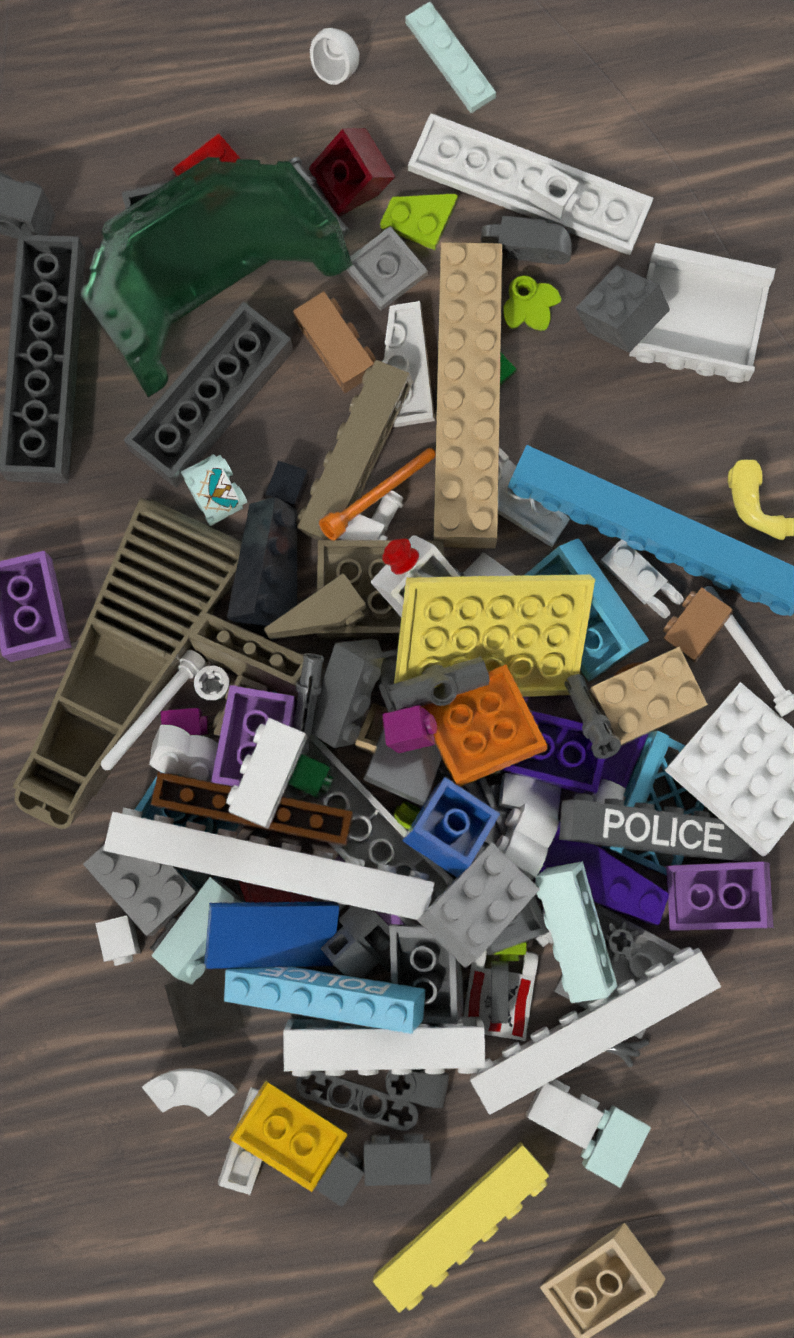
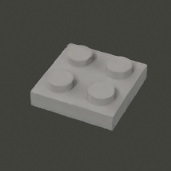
(386, 268)

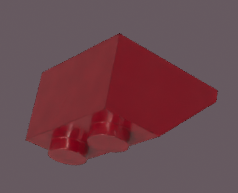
(351, 170)

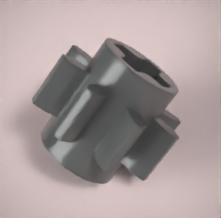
(626, 936)

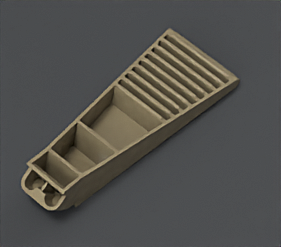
(129, 650)

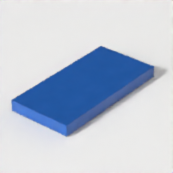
(269, 934)

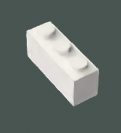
(266, 772)

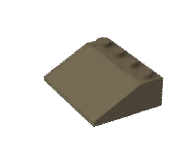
(360, 564)

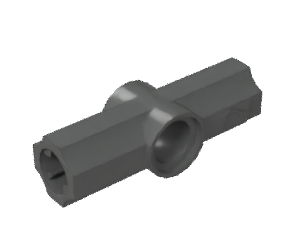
(454, 680)

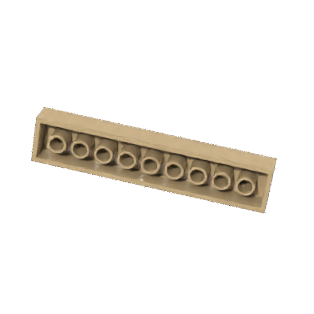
(468, 395)

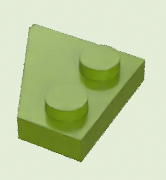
(420, 217)

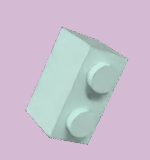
(615, 1145)

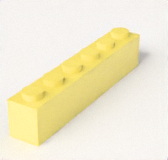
(460, 1227)

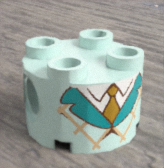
(212, 488)

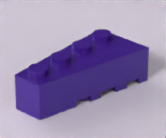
(610, 881)

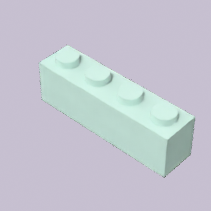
(576, 932)

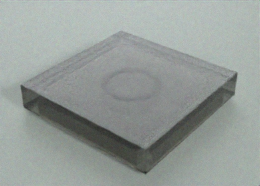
(201, 1008)

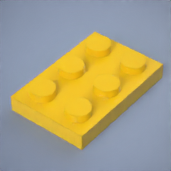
(288, 1136)

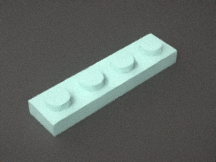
(450, 57)

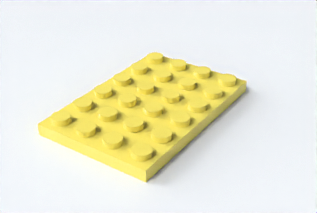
(512, 621)

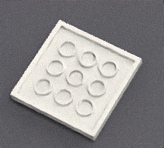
(742, 768)

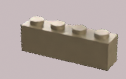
(247, 654)

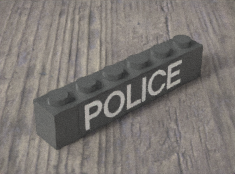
(650, 829)

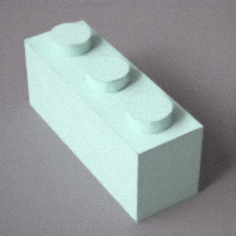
(185, 944)

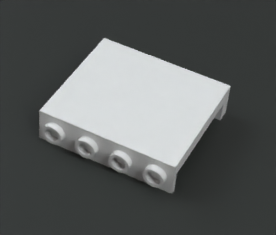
(711, 316)

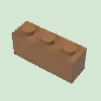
(334, 340)

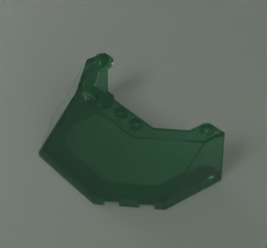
(195, 243)

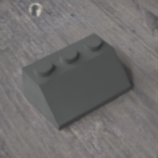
(346, 691)

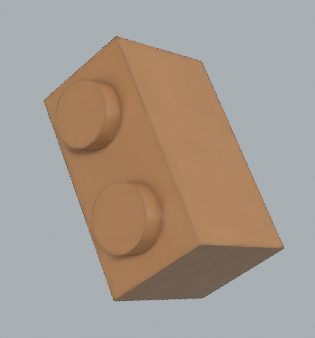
(697, 623)

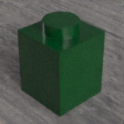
(311, 777)

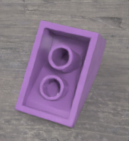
(720, 896)

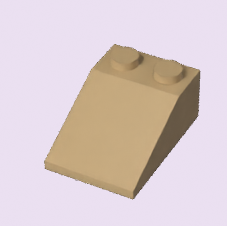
(603, 1283)

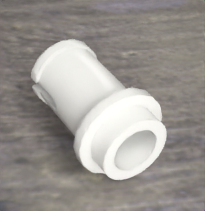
(387, 508)

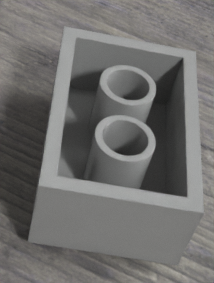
(142, 888)
(478, 905)

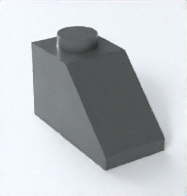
(370, 932)

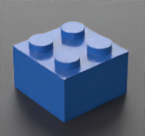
(451, 827)

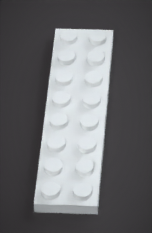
(506, 178)

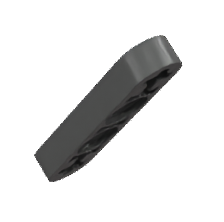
(355, 1104)

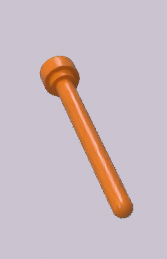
(335, 524)

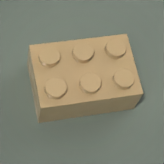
(649, 696)

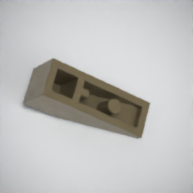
(325, 610)

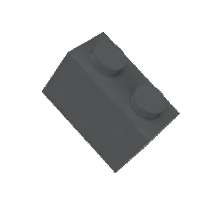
(397, 1160)

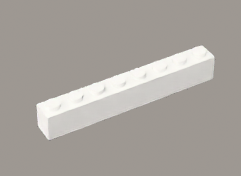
(595, 1029)

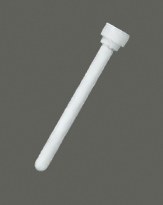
(189, 665)
(783, 699)

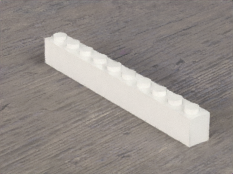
(267, 865)

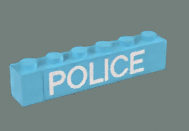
(327, 996)

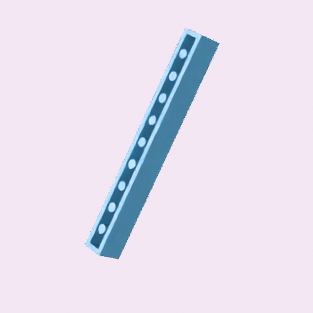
(655, 529)

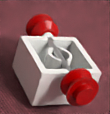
(409, 559)

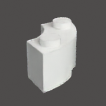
(190, 1087)

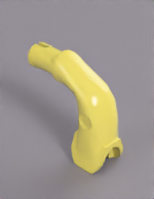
(745, 482)

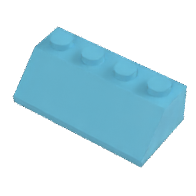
(611, 628)

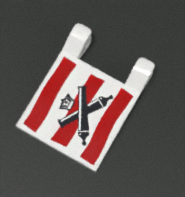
(519, 997)

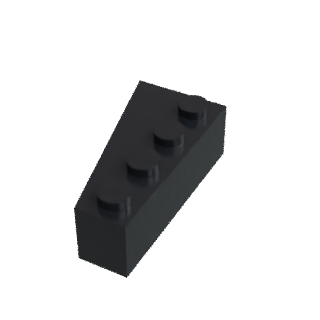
(266, 566)

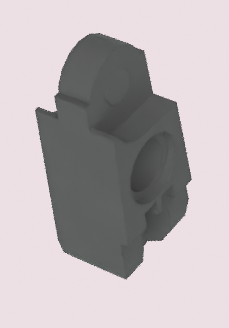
(530, 240)

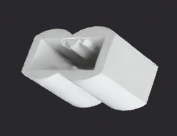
(183, 754)
(527, 838)
(564, 1113)

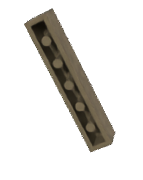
(357, 445)

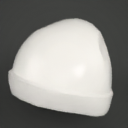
(334, 55)

